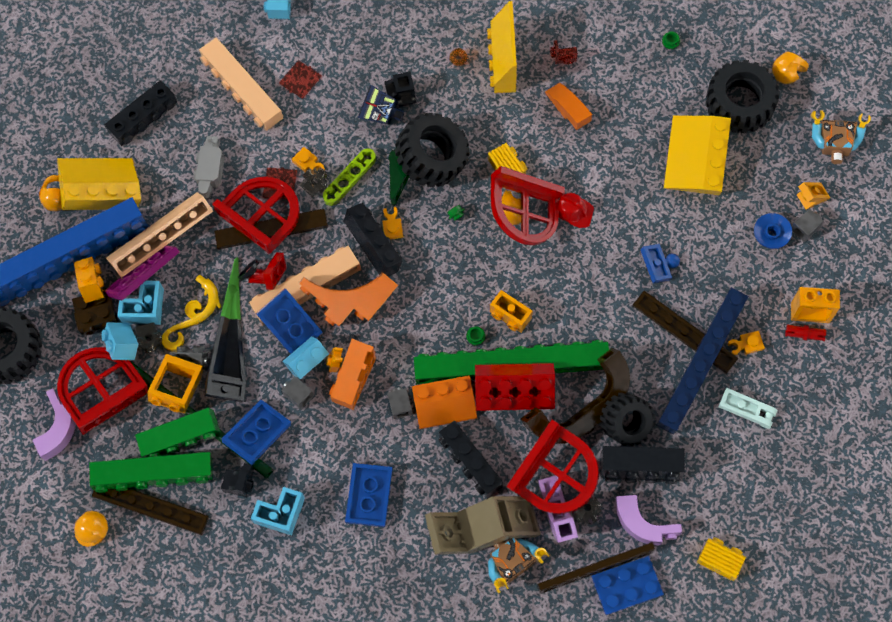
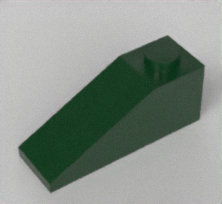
(397, 178)

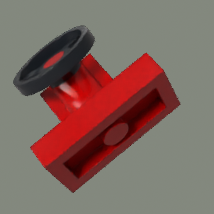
(269, 276)

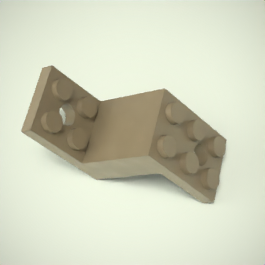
(482, 525)

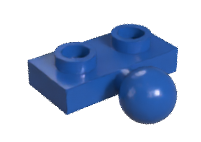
(657, 264)

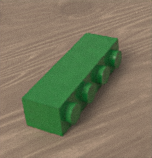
(178, 433)

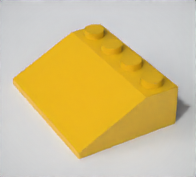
(503, 51)
(697, 154)
(97, 182)

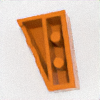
(353, 374)

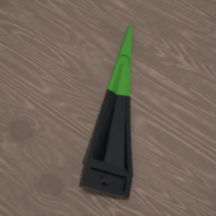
(226, 366)

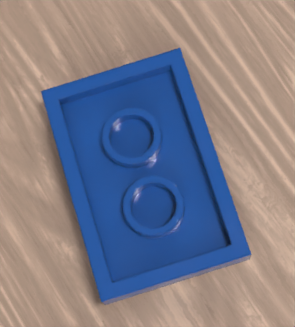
(288, 321)
(256, 432)
(369, 495)
(627, 585)

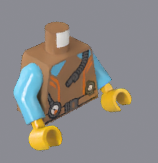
(837, 137)
(511, 560)

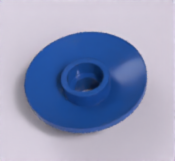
(777, 224)

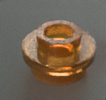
(458, 52)

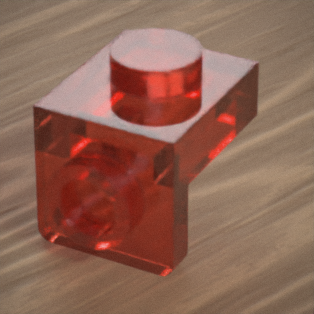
(563, 55)

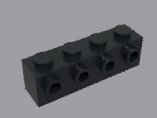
(141, 113)
(372, 240)
(472, 461)

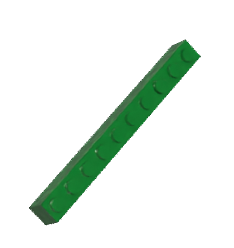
(566, 359)

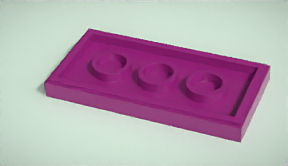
(127, 284)

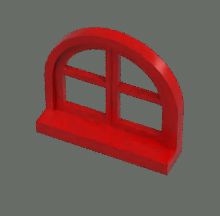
(527, 186)
(246, 227)
(111, 404)
(537, 458)

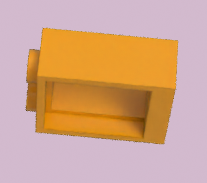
(812, 307)
(180, 367)

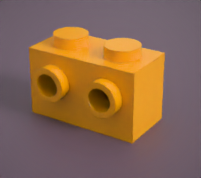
(89, 279)
(510, 311)

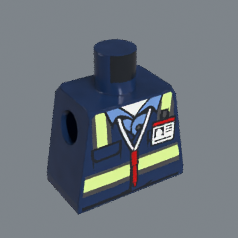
(379, 107)

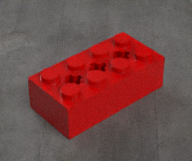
(515, 386)

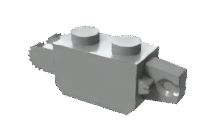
(209, 167)

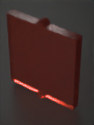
(300, 79)
(285, 175)

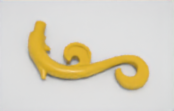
(190, 308)

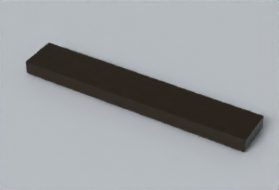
(307, 222)
(680, 328)
(155, 509)
(595, 568)

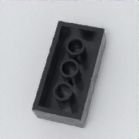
(642, 464)

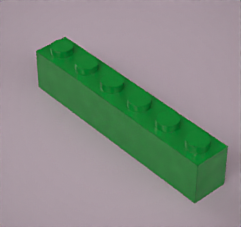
(150, 471)

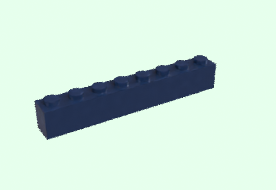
(702, 361)

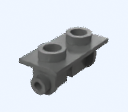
(197, 354)

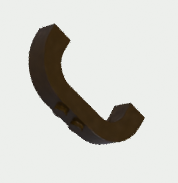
(588, 417)

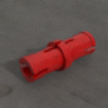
(805, 332)

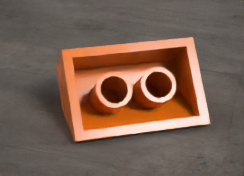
(444, 402)

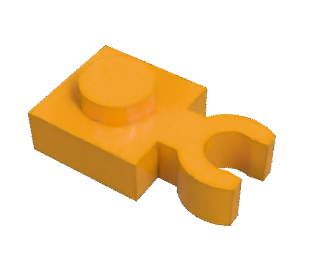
(305, 159)
(392, 226)
(748, 342)
(334, 359)

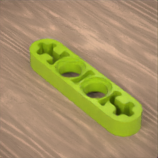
(348, 176)

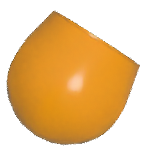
(786, 67)
(50, 197)
(509, 200)
(91, 528)

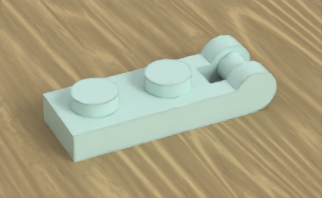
(747, 408)

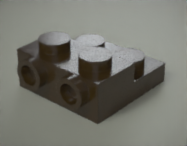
(94, 314)

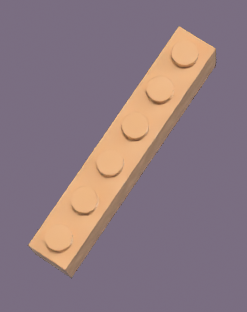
(242, 85)
(159, 234)
(324, 273)

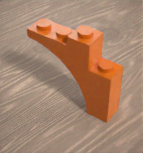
(340, 303)

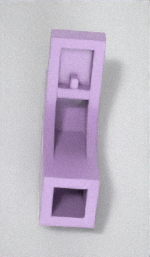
(59, 434)
(561, 524)
(637, 527)

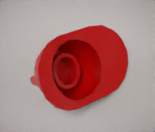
(575, 210)

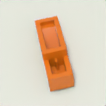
(569, 105)

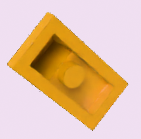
(812, 194)

